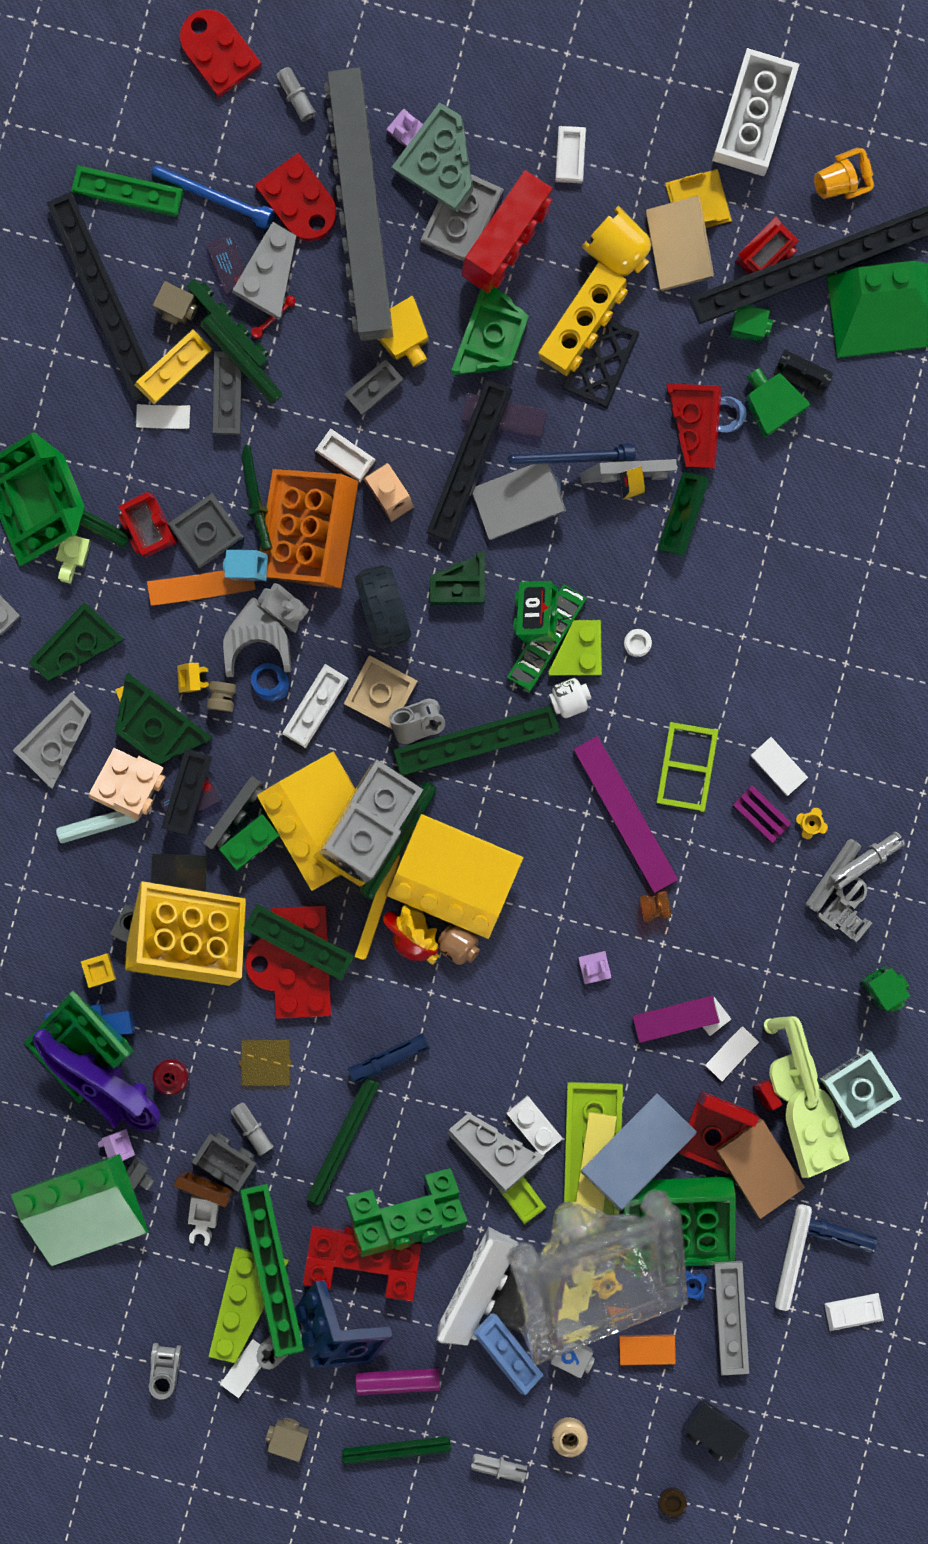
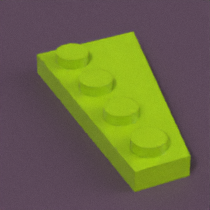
(239, 1307)

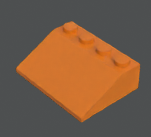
(309, 526)

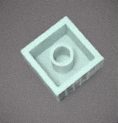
(860, 1088)

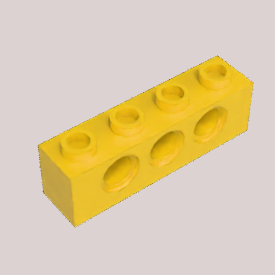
(601, 281)

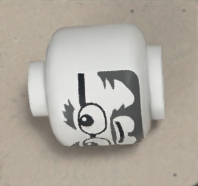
(569, 698)

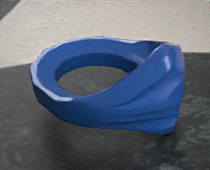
(276, 693)

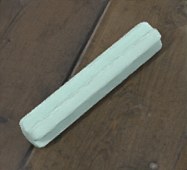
(92, 826)

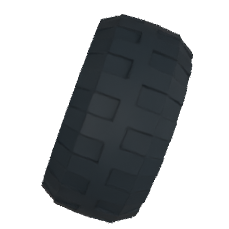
(383, 607)

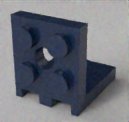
(325, 1340)

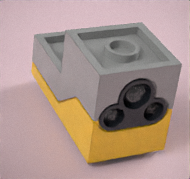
(368, 824)

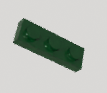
(683, 514)

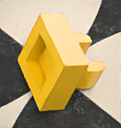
(189, 677)
(98, 970)

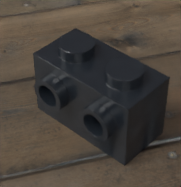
(715, 1431)

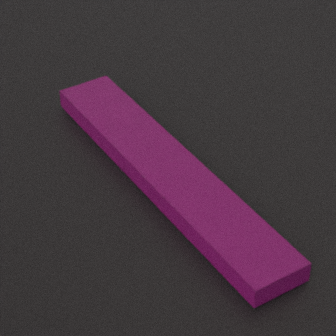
(625, 814)

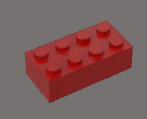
(507, 231)

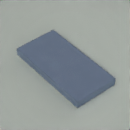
(638, 1152)

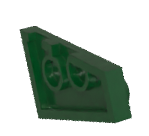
(75, 643)

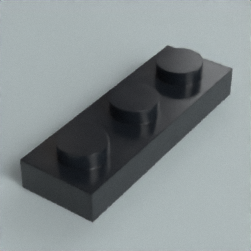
(187, 792)

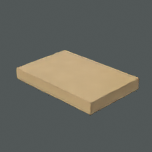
(680, 243)

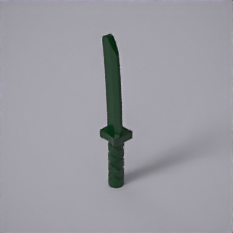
(257, 509)

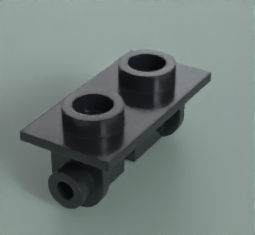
(803, 373)

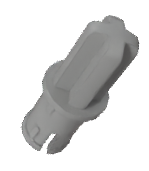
(295, 94)
(251, 1128)
(499, 1468)

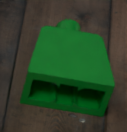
(773, 402)

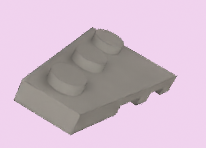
(53, 739)
(496, 1155)

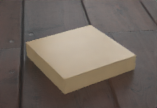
(380, 691)

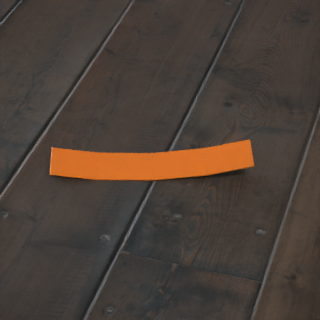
(195, 587)

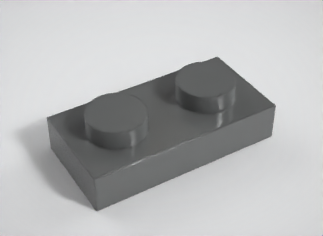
(374, 387)

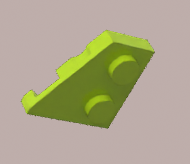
(580, 651)

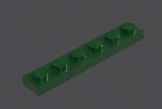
(476, 740)

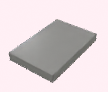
(458, 231)
(518, 500)

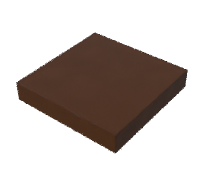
(204, 1188)

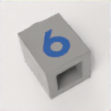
(575, 1361)

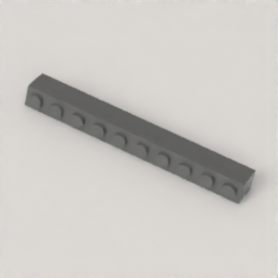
(360, 204)

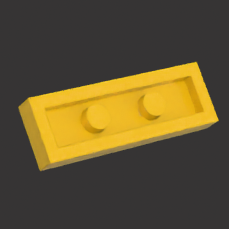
(173, 367)

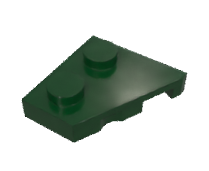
(460, 583)

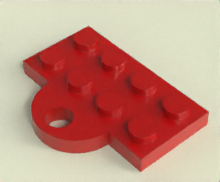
(298, 986)

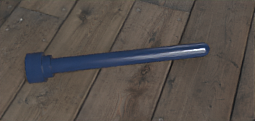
(622, 453)

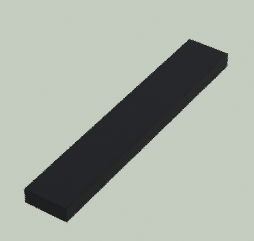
(469, 461)

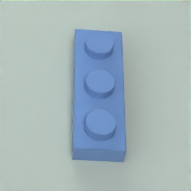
(508, 1354)

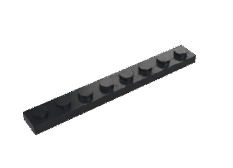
(100, 290)

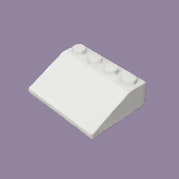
(476, 1289)

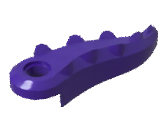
(99, 1085)

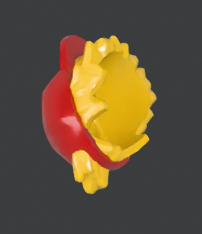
(412, 935)

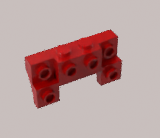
(338, 1249)

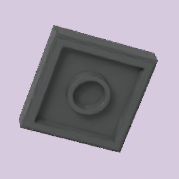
(206, 530)

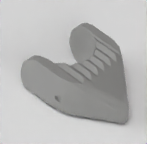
(254, 626)

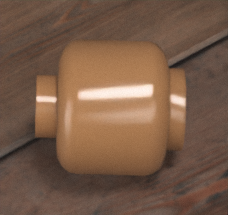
(459, 944)

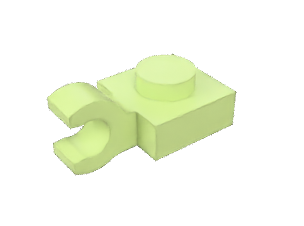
(72, 553)

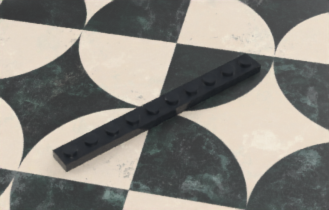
(810, 266)

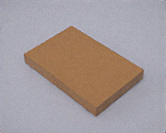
(760, 1168)

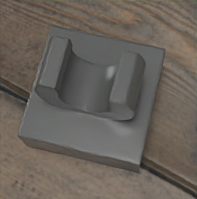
(138, 1175)

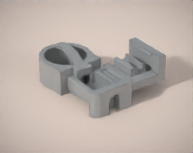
(843, 915)

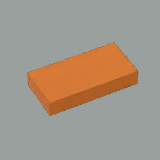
(646, 1349)

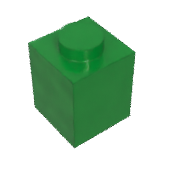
(751, 324)

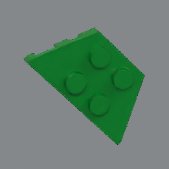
(491, 335)

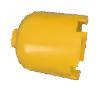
(620, 244)

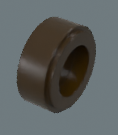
(672, 1502)

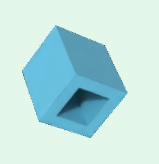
(245, 565)

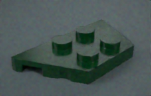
(154, 724)

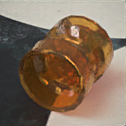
(648, 906)

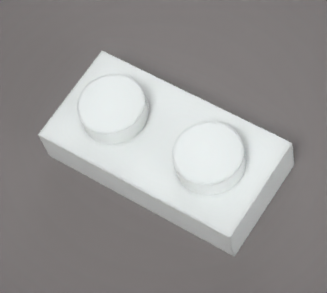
(534, 1125)

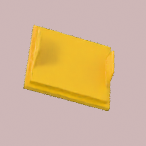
(711, 193)

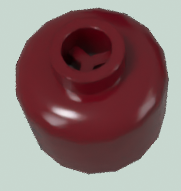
(176, 1068)

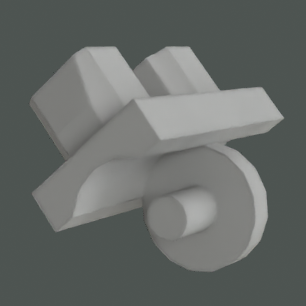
(283, 606)

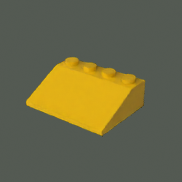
(305, 810)
(455, 876)
(186, 934)

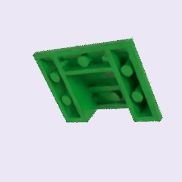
(879, 308)
(37, 498)
(83, 1032)

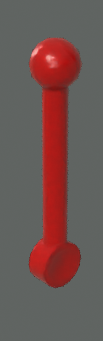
(257, 331)

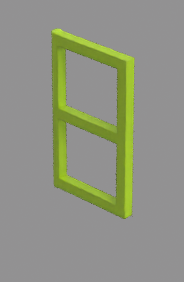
(708, 770)

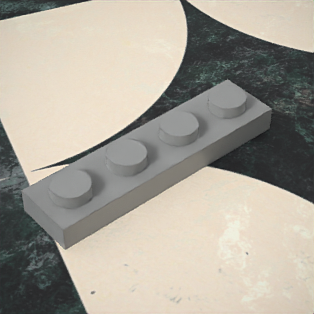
(731, 1317)

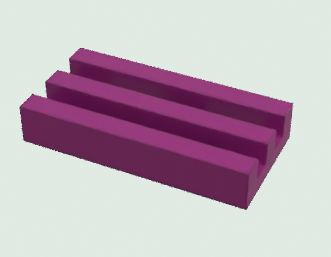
(778, 830)

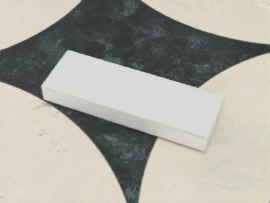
(315, 706)

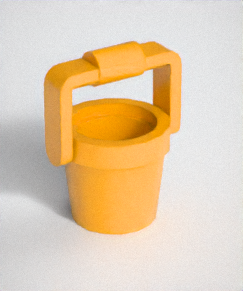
(842, 178)

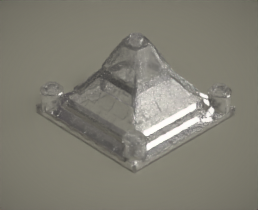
(599, 1275)

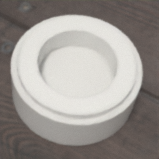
(637, 643)

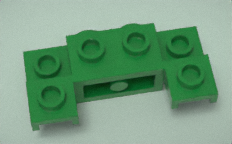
(408, 1221)

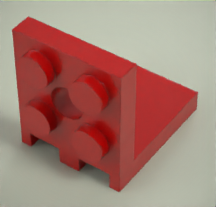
(715, 1114)

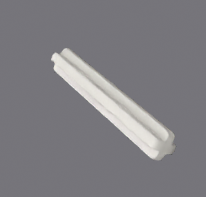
(793, 1257)

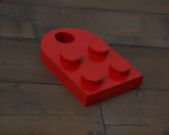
(218, 51)
(298, 198)

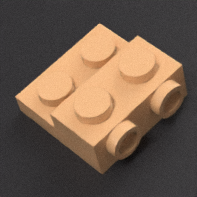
(127, 784)

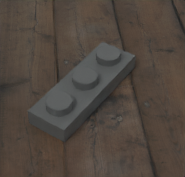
(226, 396)
(234, 814)

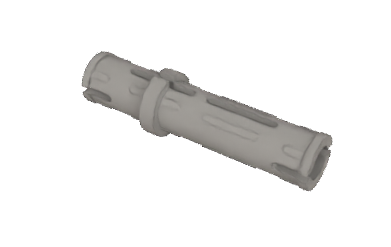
(876, 854)

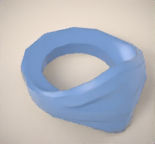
(741, 414)

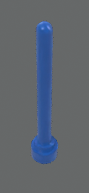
(260, 215)

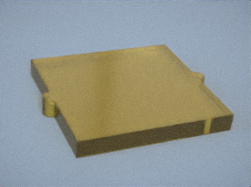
(265, 1062)

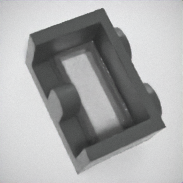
(224, 1161)

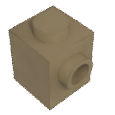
(175, 304)
(287, 1439)

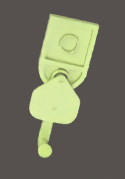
(809, 1110)

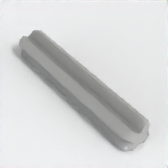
(825, 887)

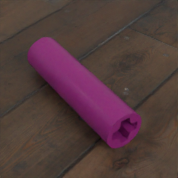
(397, 1381)

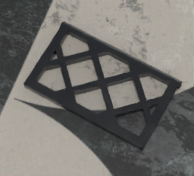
(611, 380)

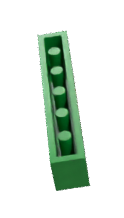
(271, 1271)

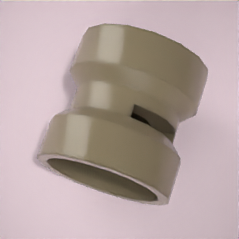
(221, 696)

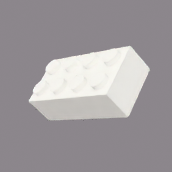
(755, 112)

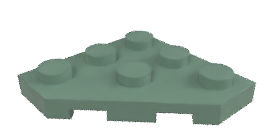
(439, 159)

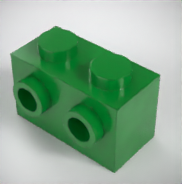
(887, 988)

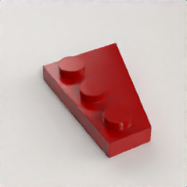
(697, 421)

